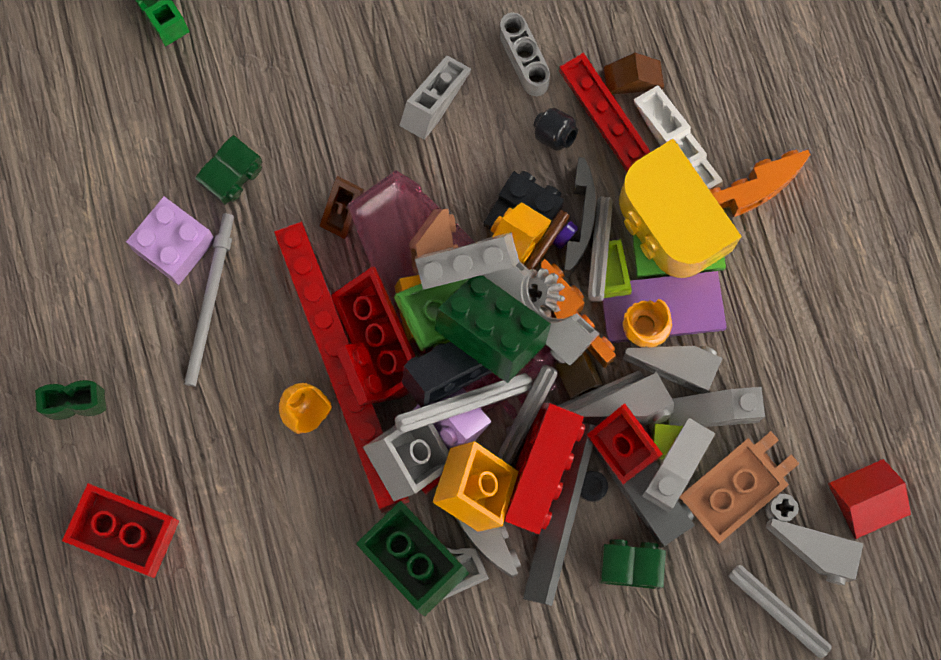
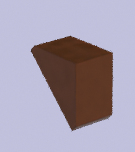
(633, 74)
(337, 213)

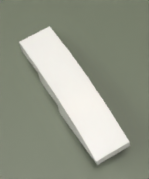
(668, 124)

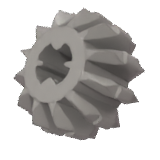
(550, 291)

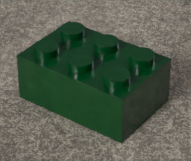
(492, 327)
(412, 558)

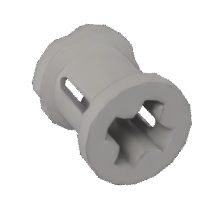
(788, 503)

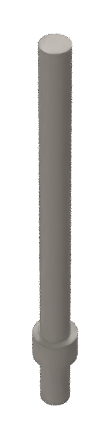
(221, 243)

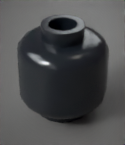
(555, 129)

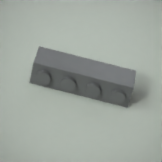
(661, 524)

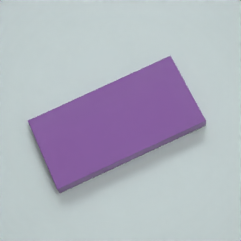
(692, 301)

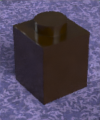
(579, 376)

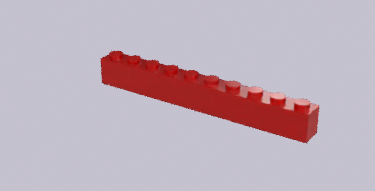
(329, 337)

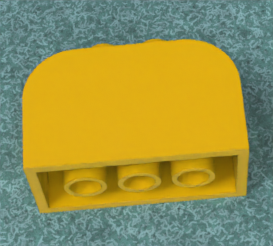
(675, 213)

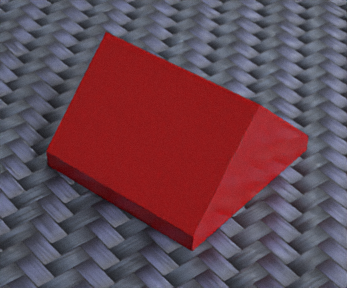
(624, 444)
(871, 498)

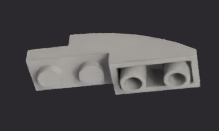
(493, 547)

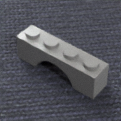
(567, 336)

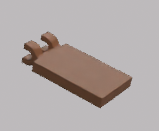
(737, 487)

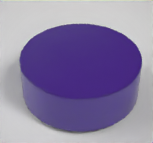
(565, 235)

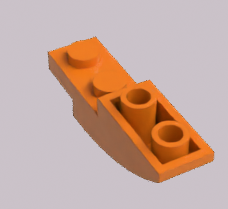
(765, 182)
(600, 348)

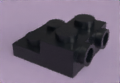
(524, 189)

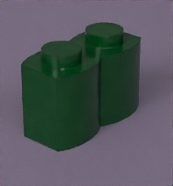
(229, 170)
(63, 402)
(632, 565)

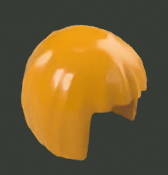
(648, 323)
(303, 407)

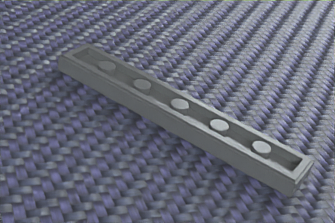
(555, 538)

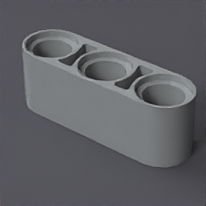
(524, 41)

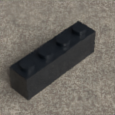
(440, 373)

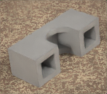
(467, 261)

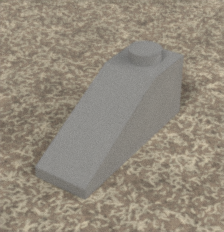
(433, 97)
(683, 365)
(645, 399)
(720, 408)
(678, 465)
(823, 552)

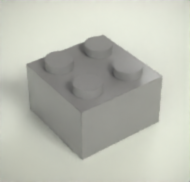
(407, 459)

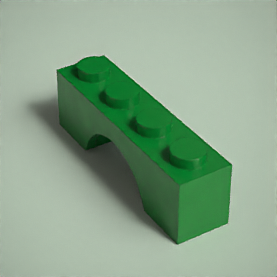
(164, 19)

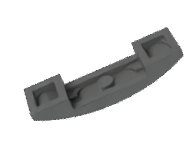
(583, 186)

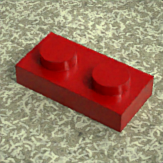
(361, 373)

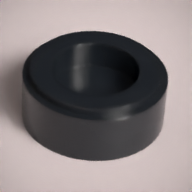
(594, 486)

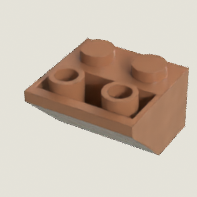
(433, 235)

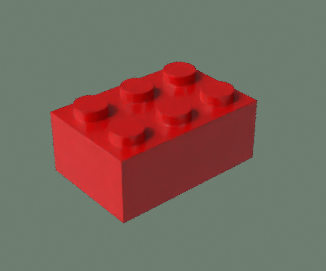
(120, 530)

